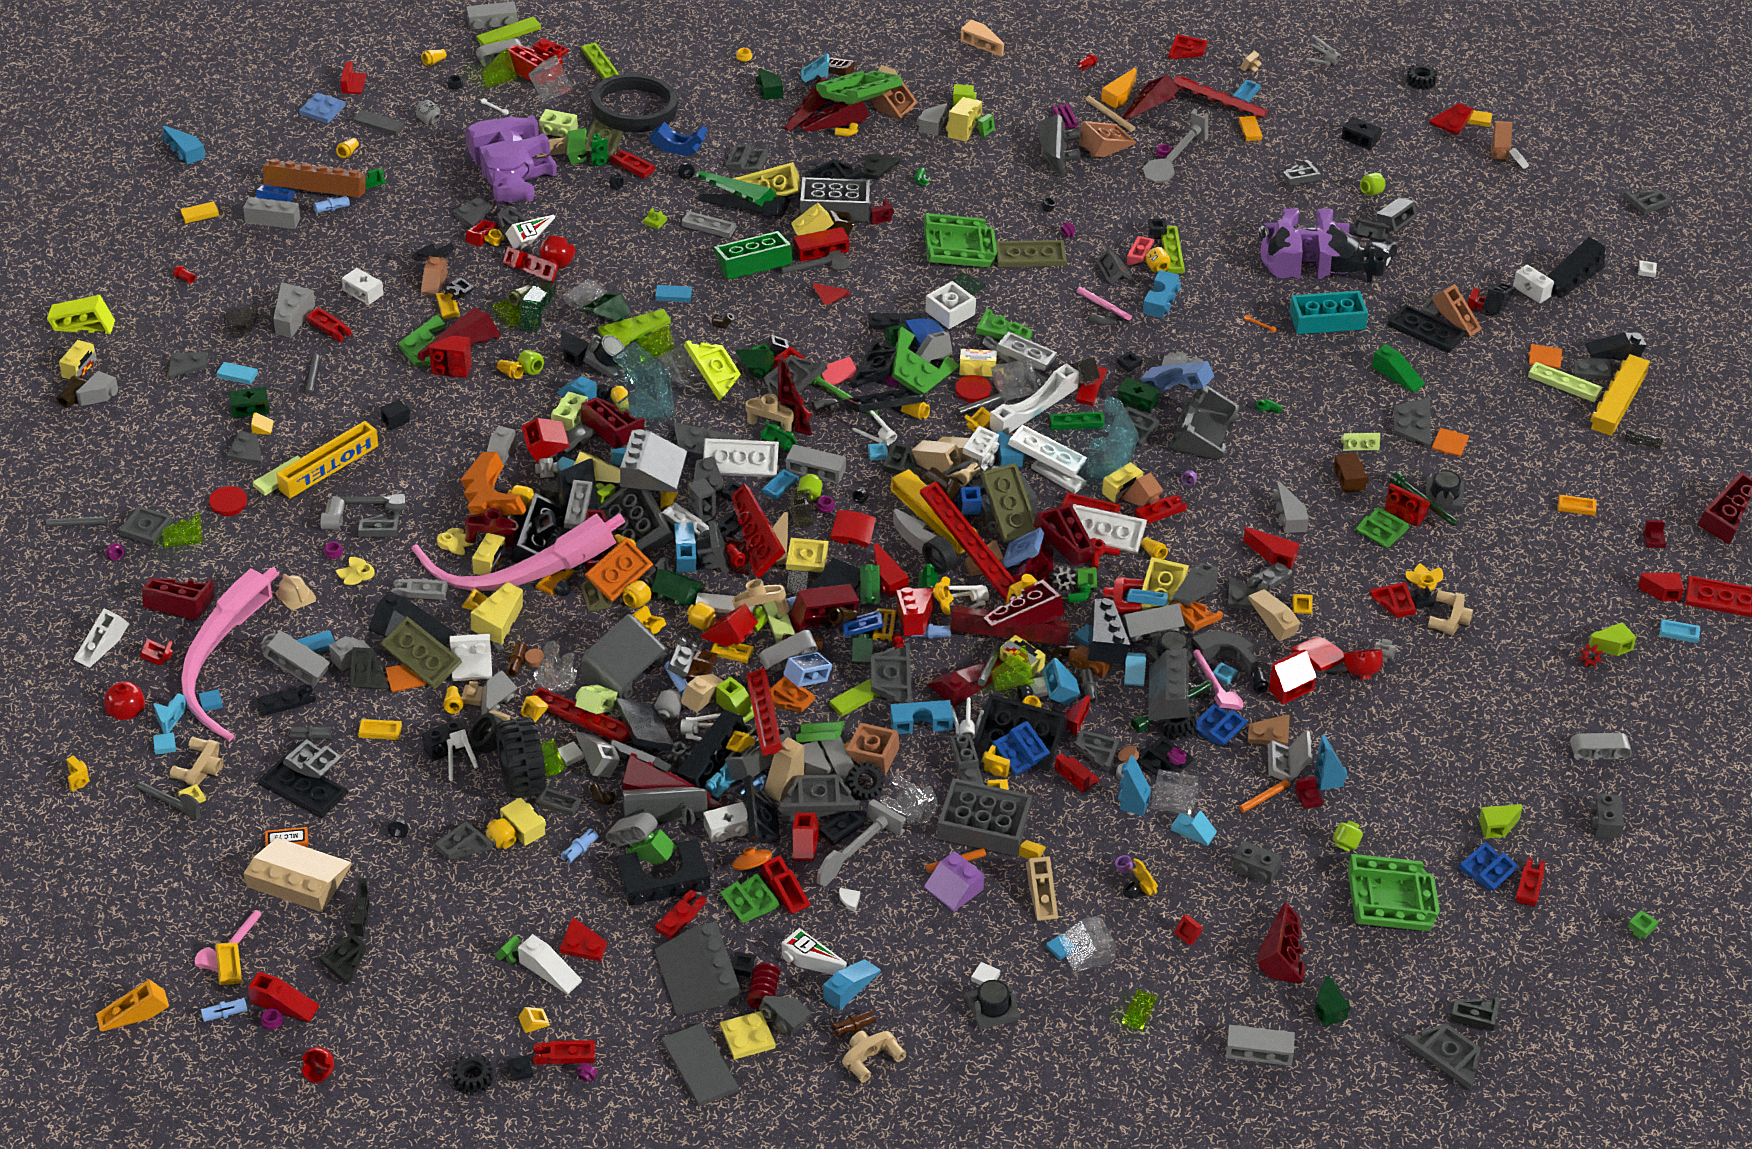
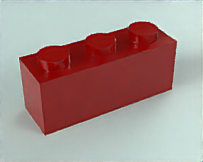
(820, 243)

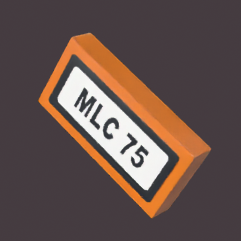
(294, 835)

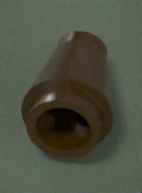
(841, 615)

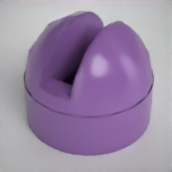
(1184, 479)
(1124, 864)

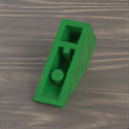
(1395, 366)

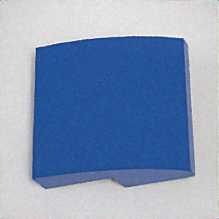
(274, 193)
(922, 328)
(864, 623)
(1219, 725)
(1021, 747)
(1488, 866)

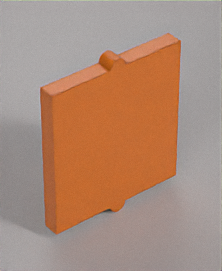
(1545, 355)
(1450, 442)
(402, 678)

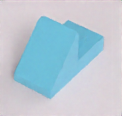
(818, 67)
(1135, 669)
(170, 715)
(1195, 828)

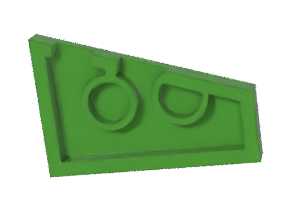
(998, 327)

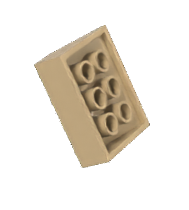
(296, 874)

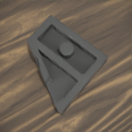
(1648, 200)
(472, 211)
(508, 217)
(187, 363)
(1593, 368)
(1144, 423)
(245, 449)
(1097, 748)
(463, 842)

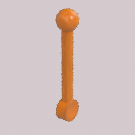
(1248, 318)

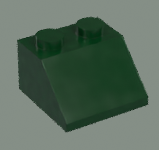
(607, 307)
(677, 587)

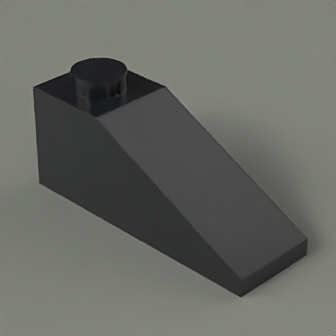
(1497, 298)
(1617, 346)

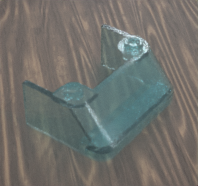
(652, 382)

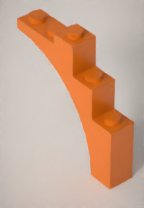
(480, 485)

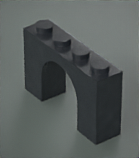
(644, 888)

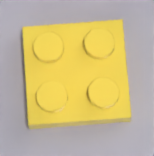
(807, 555)
(747, 1035)

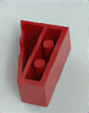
(526, 60)
(915, 609)

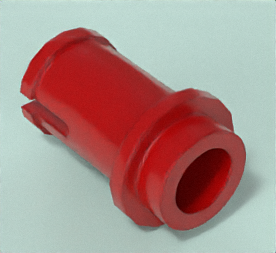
(1090, 60)
(182, 273)
(737, 558)

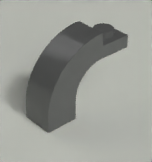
(1228, 645)

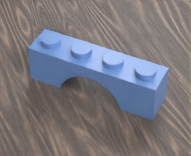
(1195, 374)

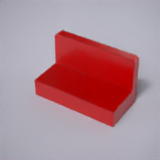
(350, 81)
(1075, 772)

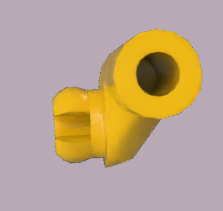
(847, 132)

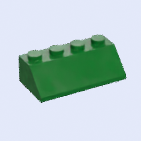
(753, 255)

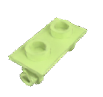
(1360, 441)

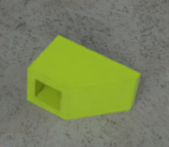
(1614, 639)
(734, 698)
(1499, 820)

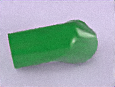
(920, 177)
(1268, 405)
(1082, 595)

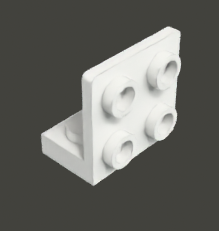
(982, 447)
(475, 657)

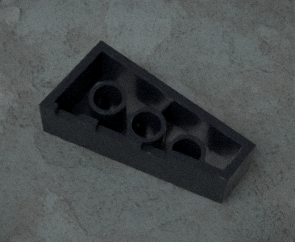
(1578, 267)
(1106, 634)
(711, 751)

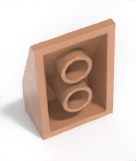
(1103, 138)

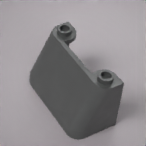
(1204, 424)
(622, 656)

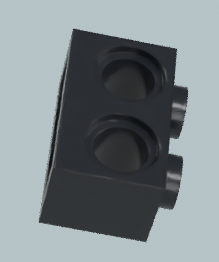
(435, 740)

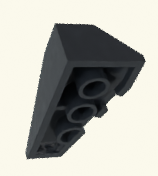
(395, 608)

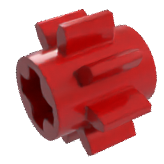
(1585, 652)

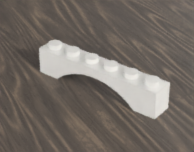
(1059, 385)

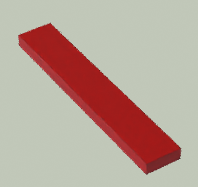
(597, 723)

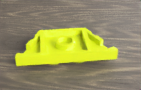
(714, 366)

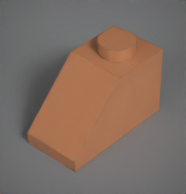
(1501, 140)
(434, 275)
(1144, 491)

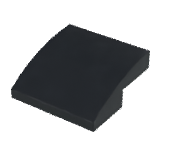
(430, 250)
(1156, 758)

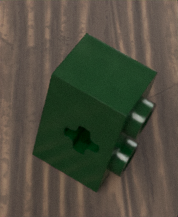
(1138, 395)
(249, 401)

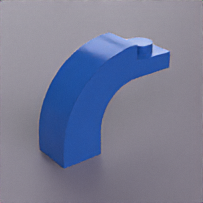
(676, 143)
(969, 501)

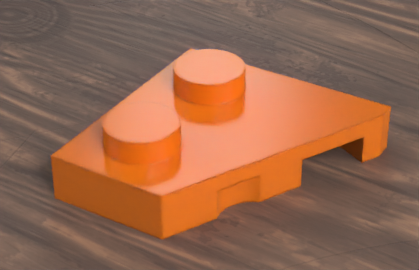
(1197, 615)
(790, 697)

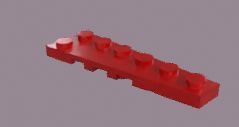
(1243, 106)
(759, 535)

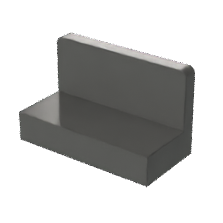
(1112, 266)

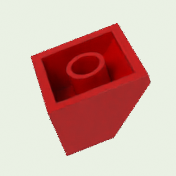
(731, 627)

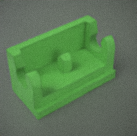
(576, 145)

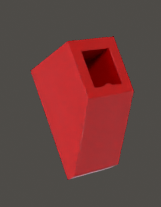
(549, 47)
(1662, 585)
(805, 836)

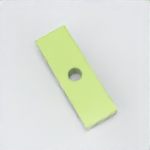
(268, 482)
(778, 623)

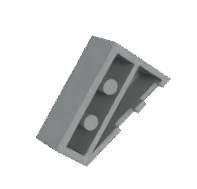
(291, 308)

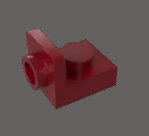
(881, 213)
(1654, 534)
(1308, 793)

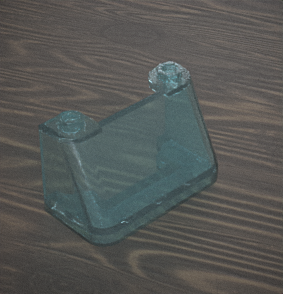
(1117, 450)

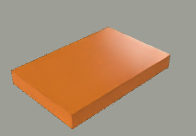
(618, 569)

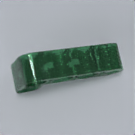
(534, 304)

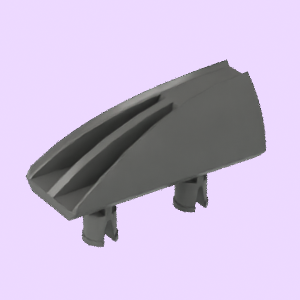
(1054, 141)
(666, 803)

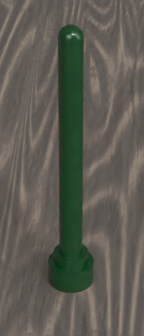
(1400, 480)
(1141, 722)

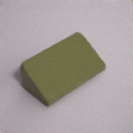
(593, 597)

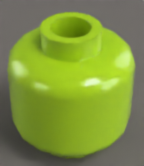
(1372, 184)
(531, 362)
(813, 483)
(1347, 836)

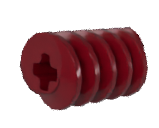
(763, 983)

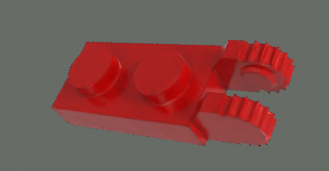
(632, 163)
(328, 324)
(1161, 509)
(1530, 883)
(680, 915)
(564, 1052)

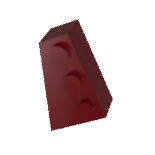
(609, 422)
(1066, 533)
(177, 598)
(813, 604)

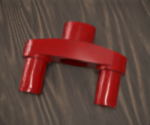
(1116, 593)

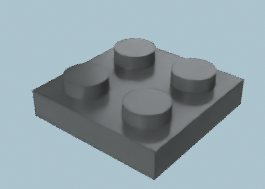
(145, 525)

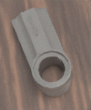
(333, 514)

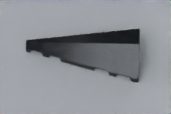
(775, 207)

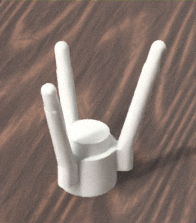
(885, 434)
(977, 593)
(690, 725)
(967, 726)
(460, 740)

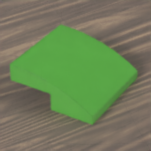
(1382, 527)
(820, 731)
(750, 898)

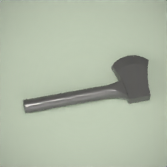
(835, 258)
(976, 405)
(394, 502)
(187, 803)

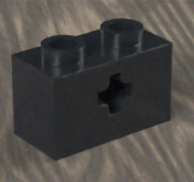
(1361, 133)

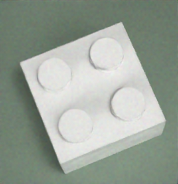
(950, 305)

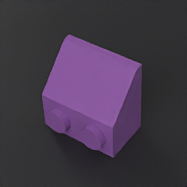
(955, 881)

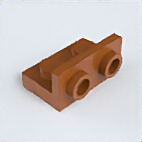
(1078, 659)

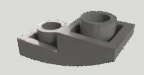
(579, 434)

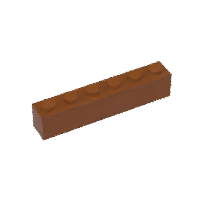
(314, 178)

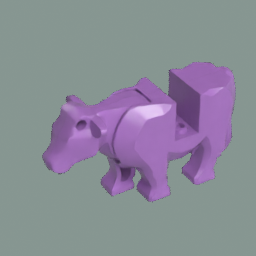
(506, 153)

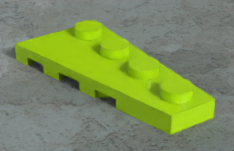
(636, 327)

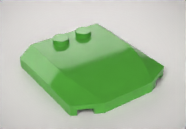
(858, 86)
(959, 240)
(1392, 892)

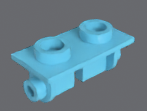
(719, 782)

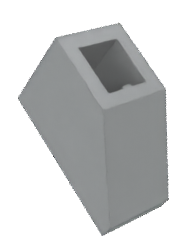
(935, 347)
(496, 691)
(815, 760)

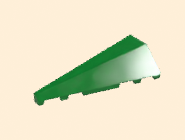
(749, 191)

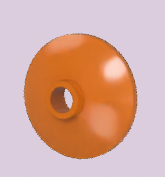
(751, 858)

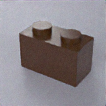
(1350, 472)

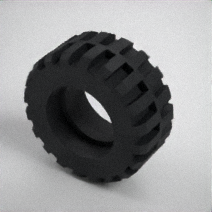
(521, 757)

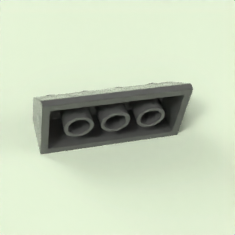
(1169, 686)

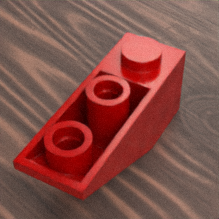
(1272, 547)
(274, 993)

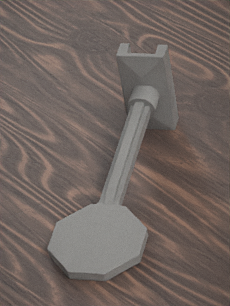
(1162, 169)
(882, 818)

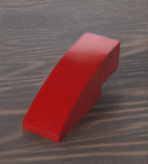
(784, 885)

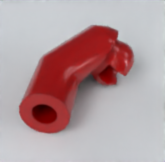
(898, 641)

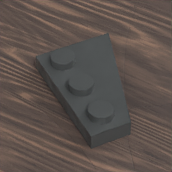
(625, 750)

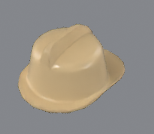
(294, 592)

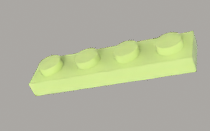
(1565, 382)

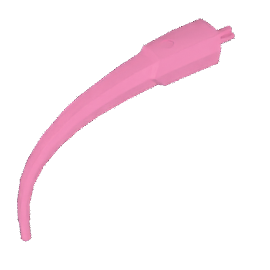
(567, 552)
(232, 609)

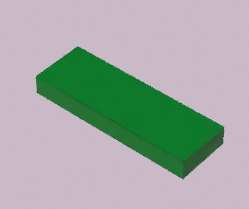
(1076, 420)

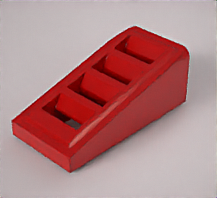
(477, 233)

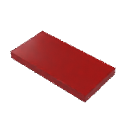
(1719, 596)

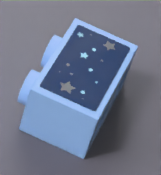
(807, 669)

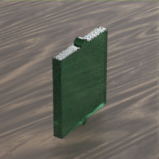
(969, 284)

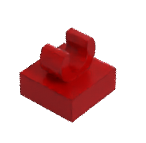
(1476, 300)
(1188, 929)

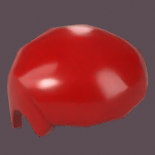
(315, 1059)

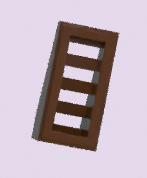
(841, 66)

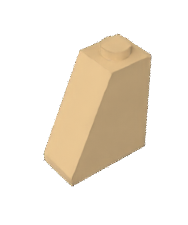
(937, 454)
(784, 769)

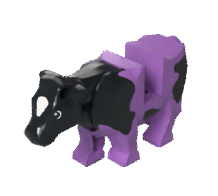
(1326, 244)

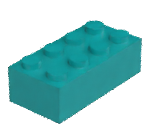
(1328, 312)

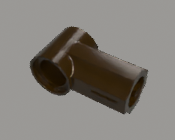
(68, 395)
(948, 484)

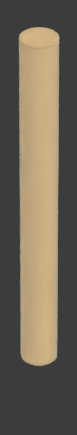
(1109, 113)

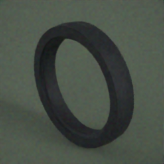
(633, 82)

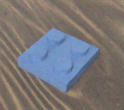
(322, 108)
(1023, 548)

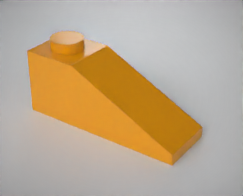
(1119, 90)
(133, 1007)

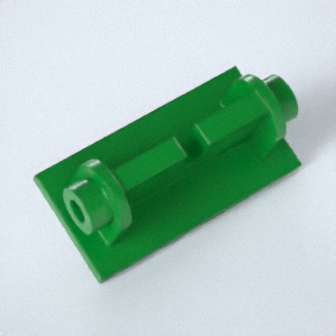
(599, 150)
(375, 178)
(774, 432)
(928, 577)
(870, 584)

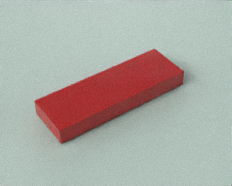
(1088, 394)

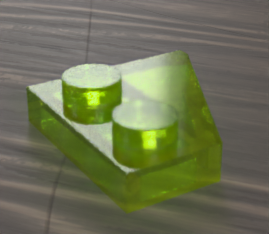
(499, 70)
(184, 532)
(1013, 671)

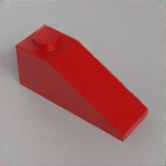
(891, 575)

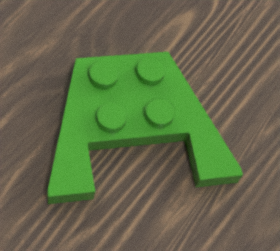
(419, 339)
(915, 371)

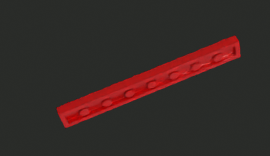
(968, 538)
(764, 712)

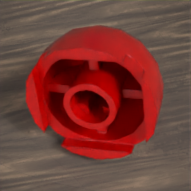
(557, 251)
(1363, 662)
(124, 700)

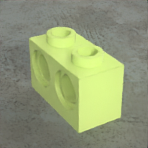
(557, 123)
(569, 410)
(596, 699)

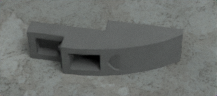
(966, 759)

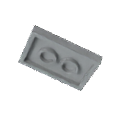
(1023, 349)

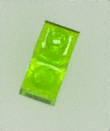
(552, 759)
(1139, 1010)

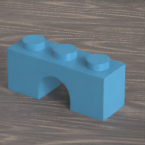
(1163, 294)
(936, 713)

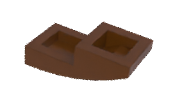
(701, 664)

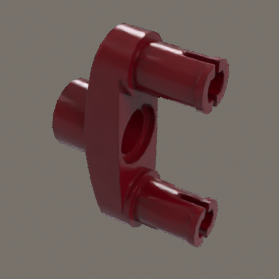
(492, 523)

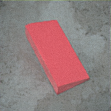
(1139, 250)
(839, 371)

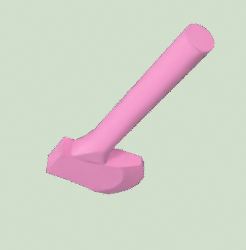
(1103, 303)
(1223, 699)
(207, 957)

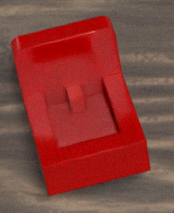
(156, 652)

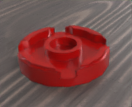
(973, 388)
(228, 500)

